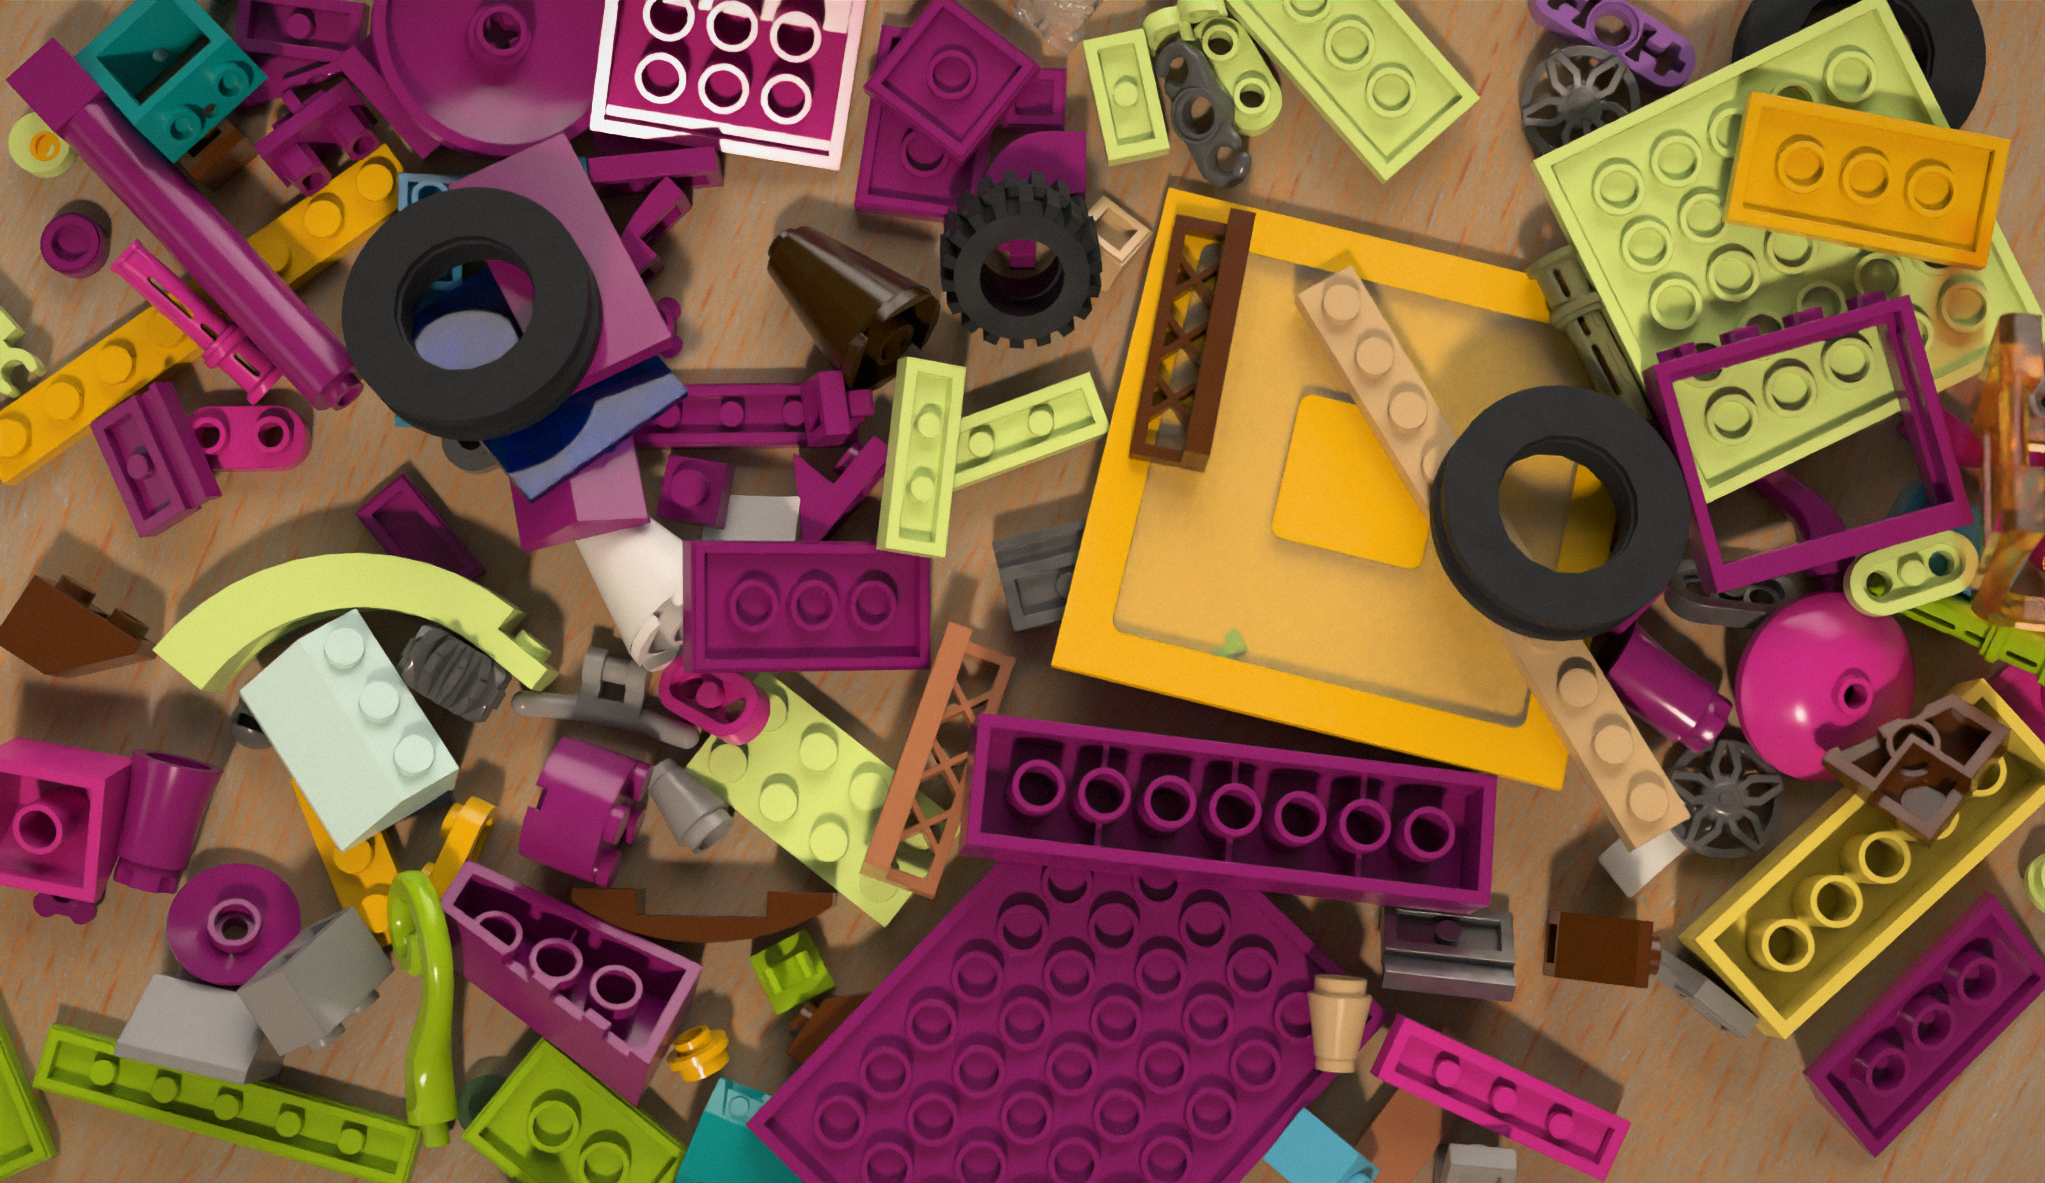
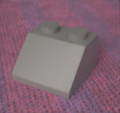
(198, 1031)

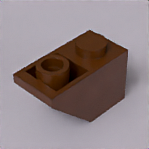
(67, 635)
(1601, 949)

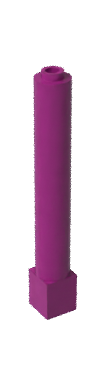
(188, 227)

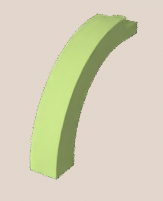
(258, 611)

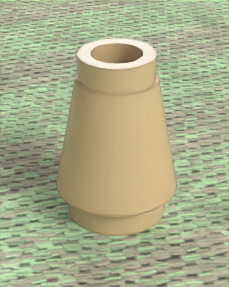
(1338, 1020)

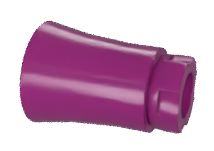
(1662, 689)
(162, 819)

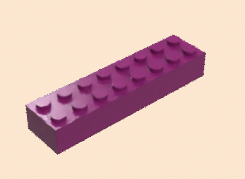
(1228, 815)

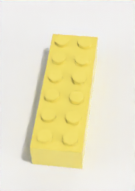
(1854, 885)

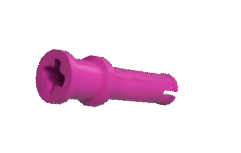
(137, 267)

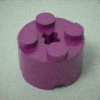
(585, 810)

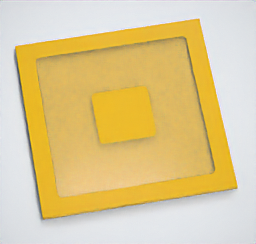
(1298, 559)

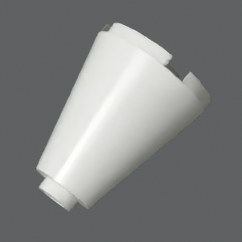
(642, 588)

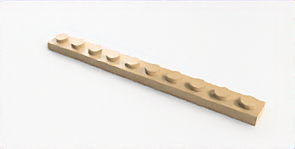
(1558, 673)

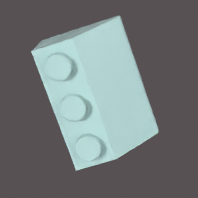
(349, 731)

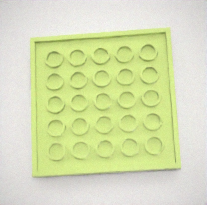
(1651, 240)

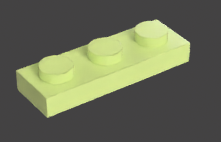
(1028, 430)
(921, 458)

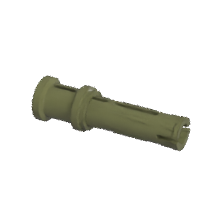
(1582, 307)

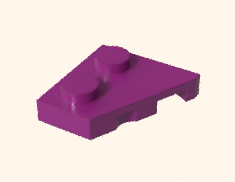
(297, 42)

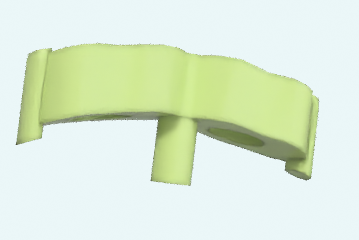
(1176, 20)

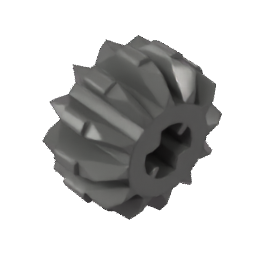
(453, 673)

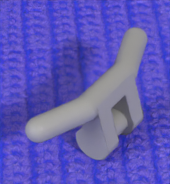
(592, 709)

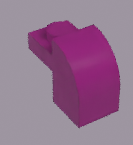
(1049, 152)

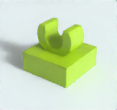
(792, 971)

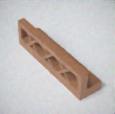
(914, 757)

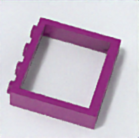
(1919, 405)

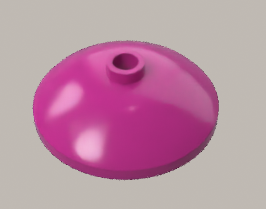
(1797, 677)

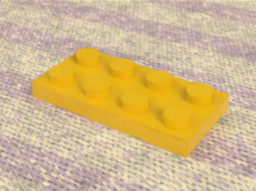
(1866, 181)

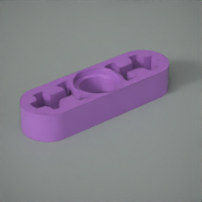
(1637, 23)

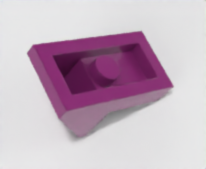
(827, 505)

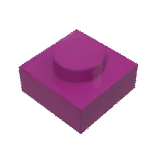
(696, 492)

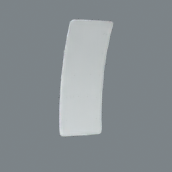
(758, 519)
(1639, 866)

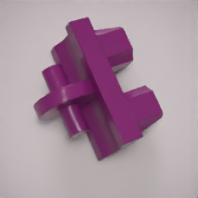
(315, 133)

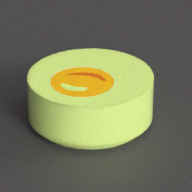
(39, 148)

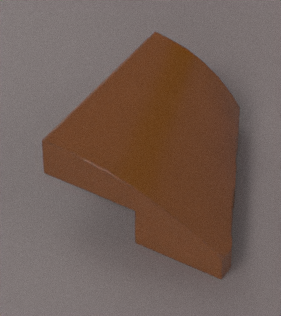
(1923, 766)

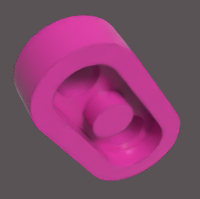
(243, 438)
(716, 702)

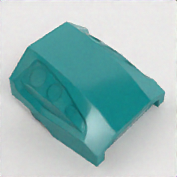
(725, 1147)

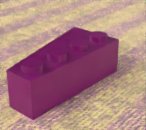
(570, 976)

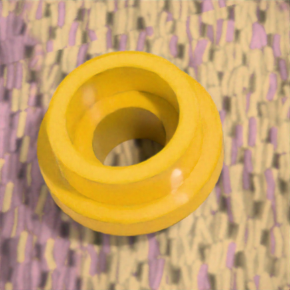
(699, 1053)

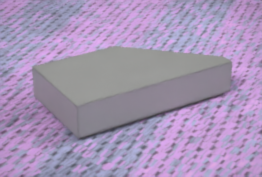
(1705, 997)

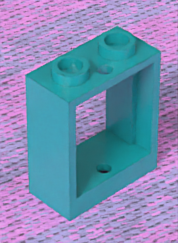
(144, 45)

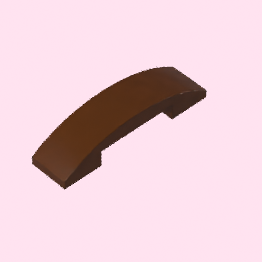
(627, 910)

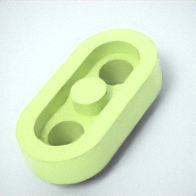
(1240, 72)
(1908, 574)

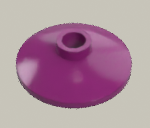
(227, 898)

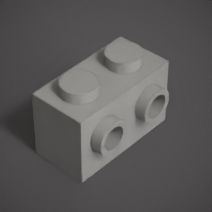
(317, 983)

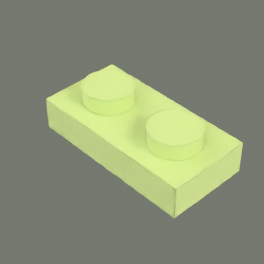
(1125, 97)

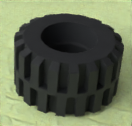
(1027, 305)

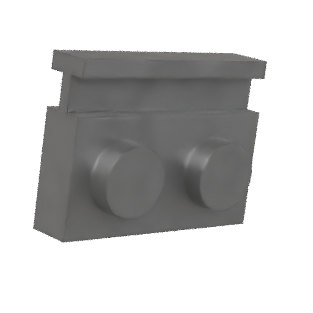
(1038, 573)
(1448, 952)

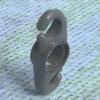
(1202, 83)

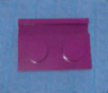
(155, 459)

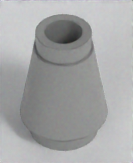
(689, 807)

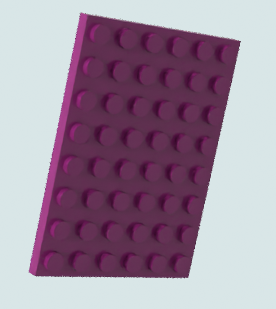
(1068, 1040)

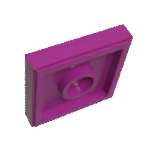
(952, 79)

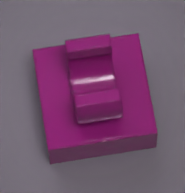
(830, 409)

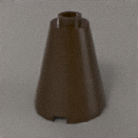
(851, 305)

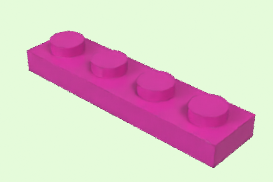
(1500, 1097)

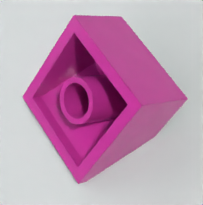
(60, 817)

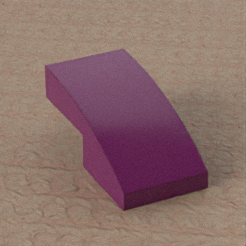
(650, 223)

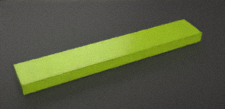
(250, 1115)

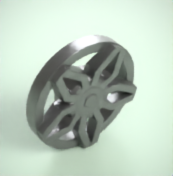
(1580, 102)
(1726, 800)

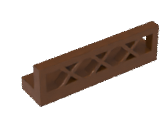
(1216, 345)

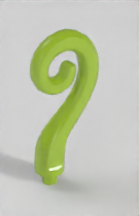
(425, 951)

